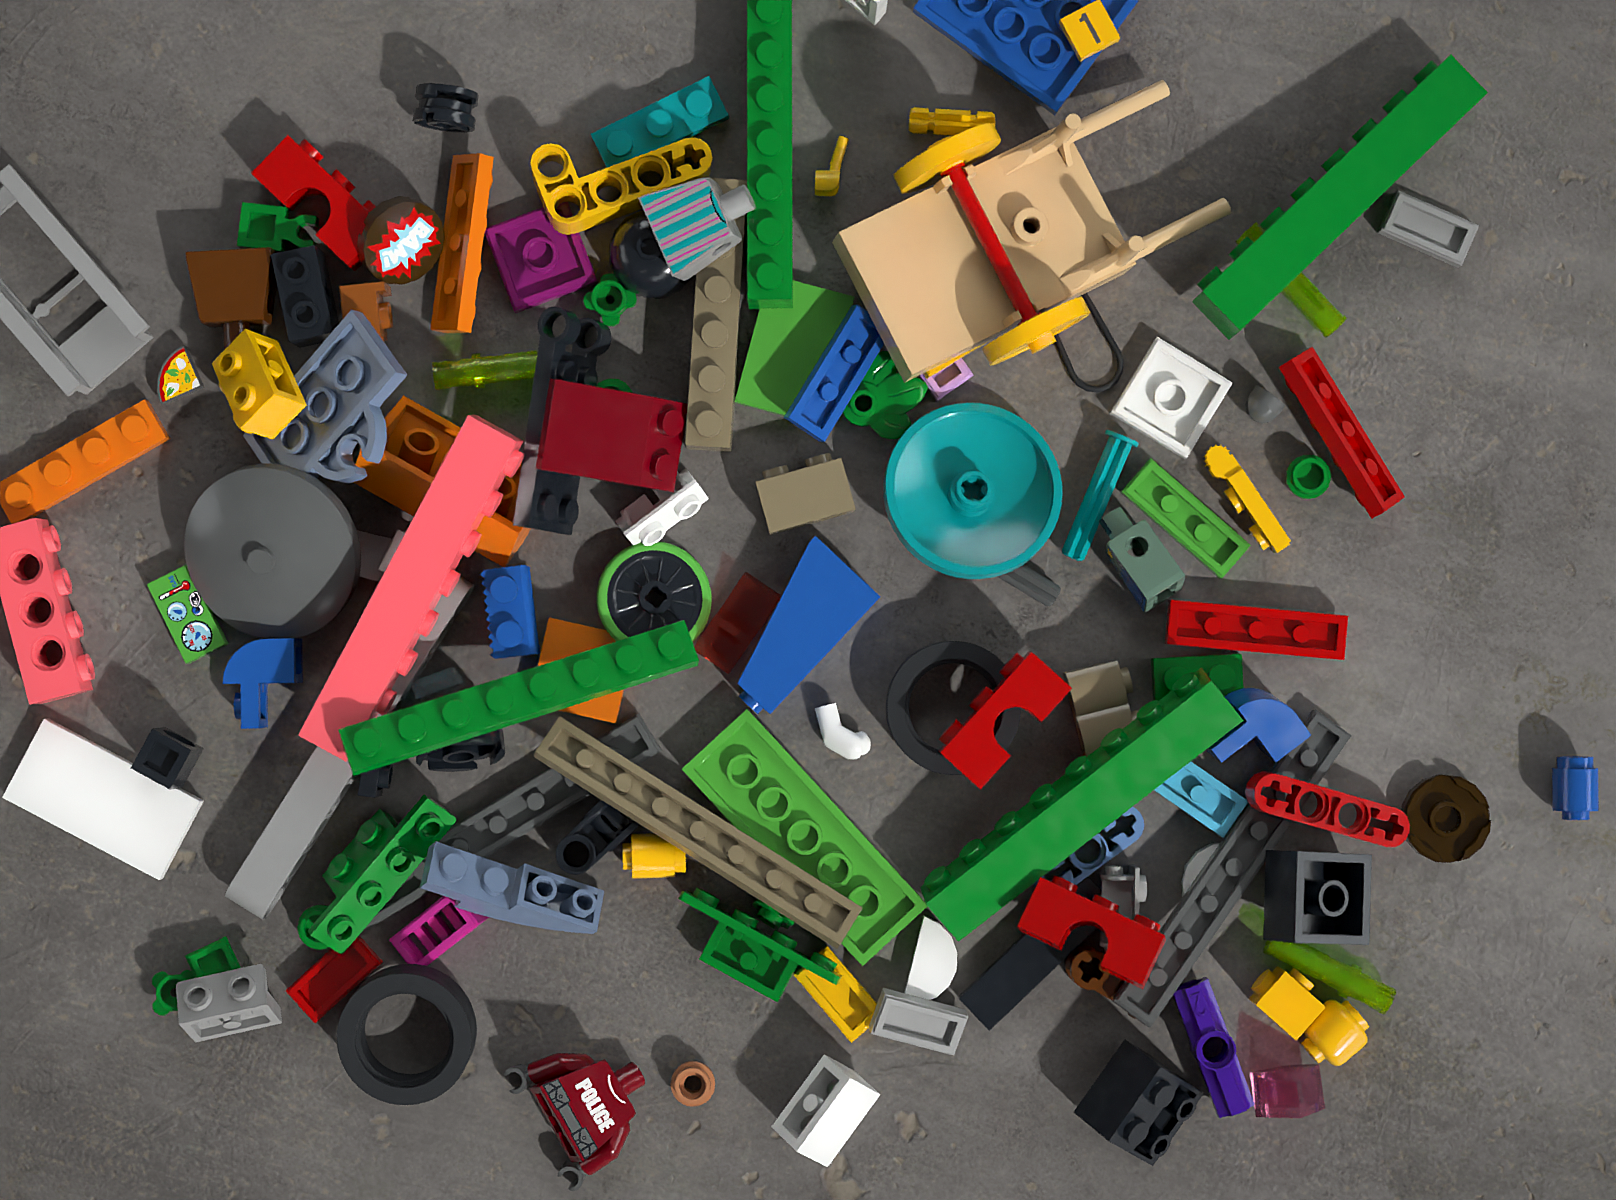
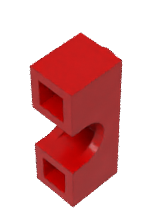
(294, 174)
(973, 744)
(1058, 910)

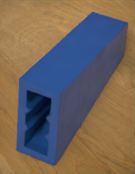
(810, 619)

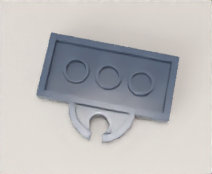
(343, 396)

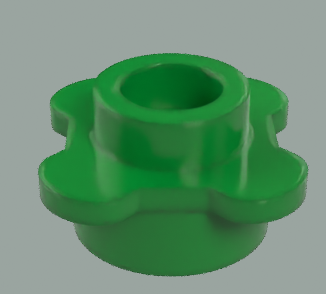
(609, 287)
(770, 916)
(164, 984)

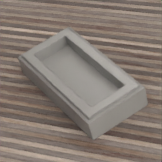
(1428, 229)
(918, 1021)

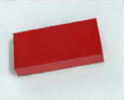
(333, 978)

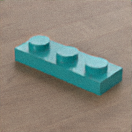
(662, 123)

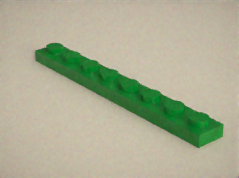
(517, 697)

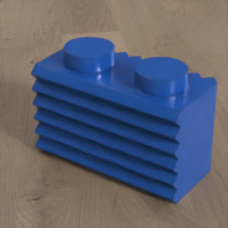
(511, 612)

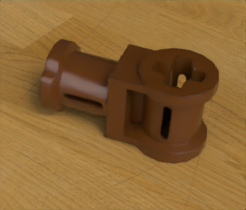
(1100, 981)

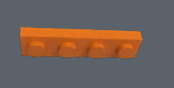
(463, 242)
(81, 462)

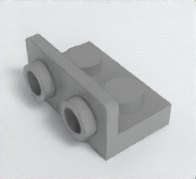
(226, 1003)

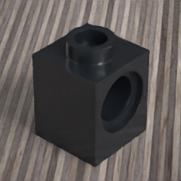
(167, 758)

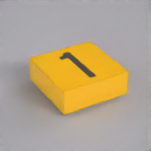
(1089, 30)

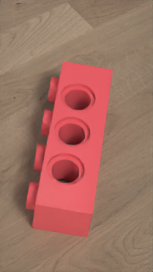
(29, 635)

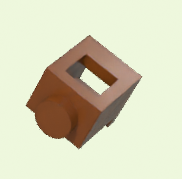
(369, 300)

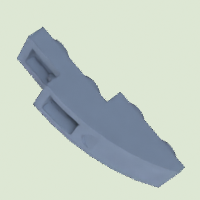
(511, 894)

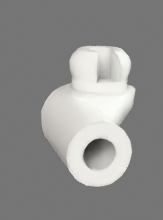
(839, 738)

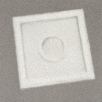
(1171, 398)

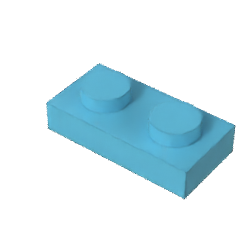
(1203, 798)

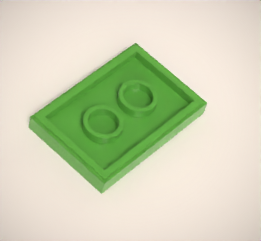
(789, 346)

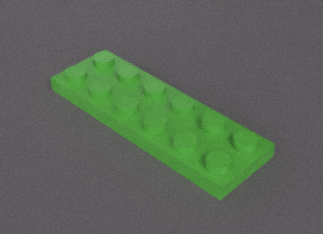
(786, 811)

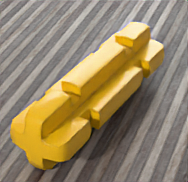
(946, 120)

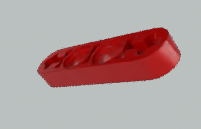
(1327, 811)

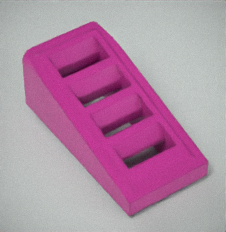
(461, 919)

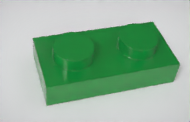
(1223, 670)

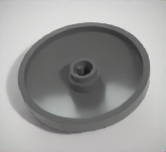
(272, 551)

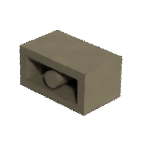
(805, 494)

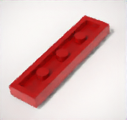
(1341, 432)
(1256, 629)

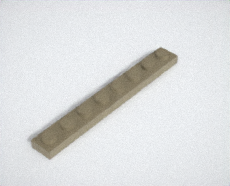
(698, 832)

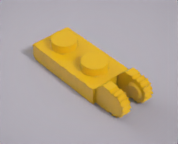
(1245, 497)

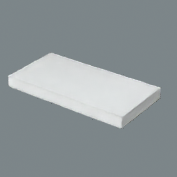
(102, 799)

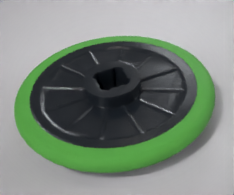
(657, 567)

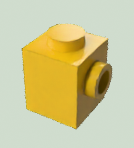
(1286, 1000)

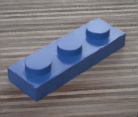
(836, 375)

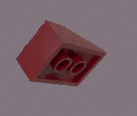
(611, 435)

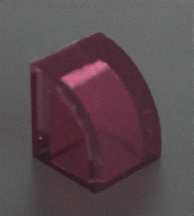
(1287, 1091)

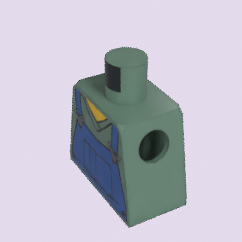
(1148, 577)

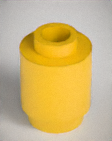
(652, 857)

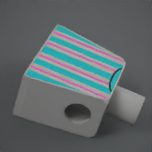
(695, 222)

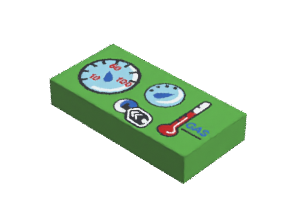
(187, 615)

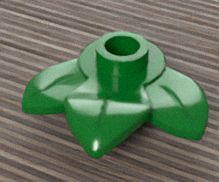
(889, 399)

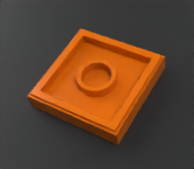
(568, 639)

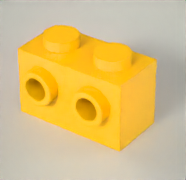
(258, 384)

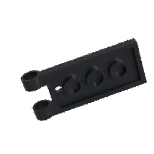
(545, 497)

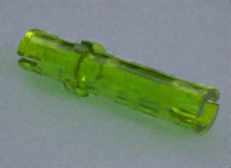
(1306, 295)
(484, 369)
(1338, 975)

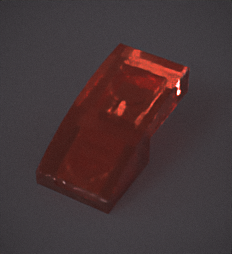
(737, 622)

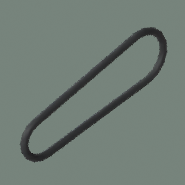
(1120, 362)

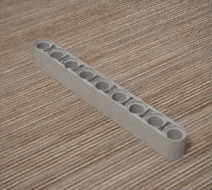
(320, 791)

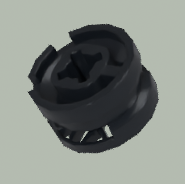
(445, 107)

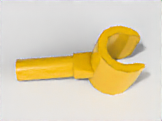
(828, 180)

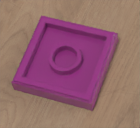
(538, 260)

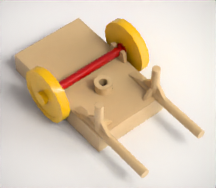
(962, 267)

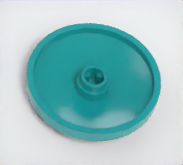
(972, 490)

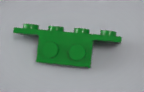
(376, 868)
(752, 955)

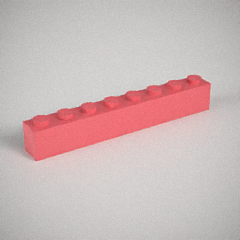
(415, 581)

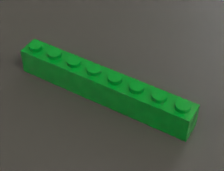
(770, 154)
(1339, 197)
(1079, 803)

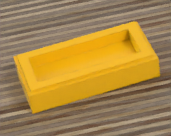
(845, 1003)

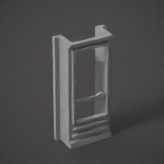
(99, 344)

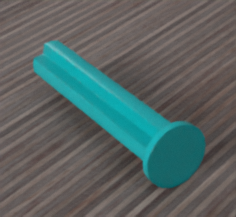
(1097, 495)

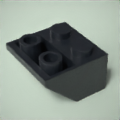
(1138, 1103)

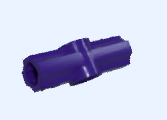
(1220, 1073)

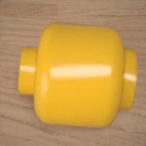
(1336, 1033)

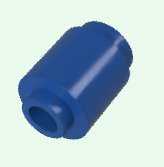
(1575, 787)

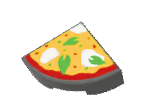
(178, 377)

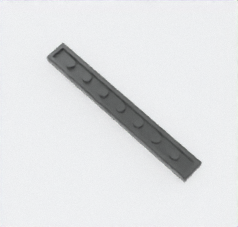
(523, 809)
(1228, 874)

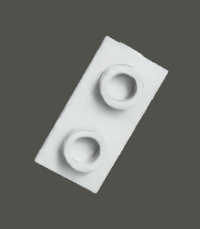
(649, 522)

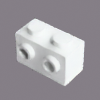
(825, 1111)

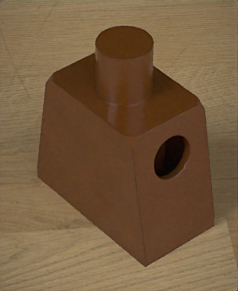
(233, 288)

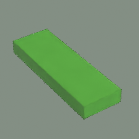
(1185, 518)

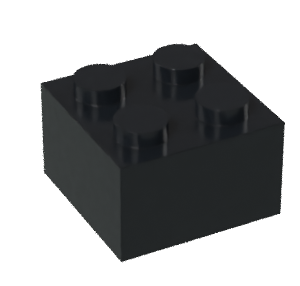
(1317, 897)

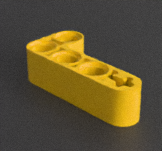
(622, 176)

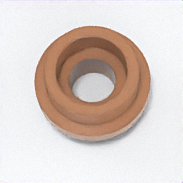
(687, 1096)

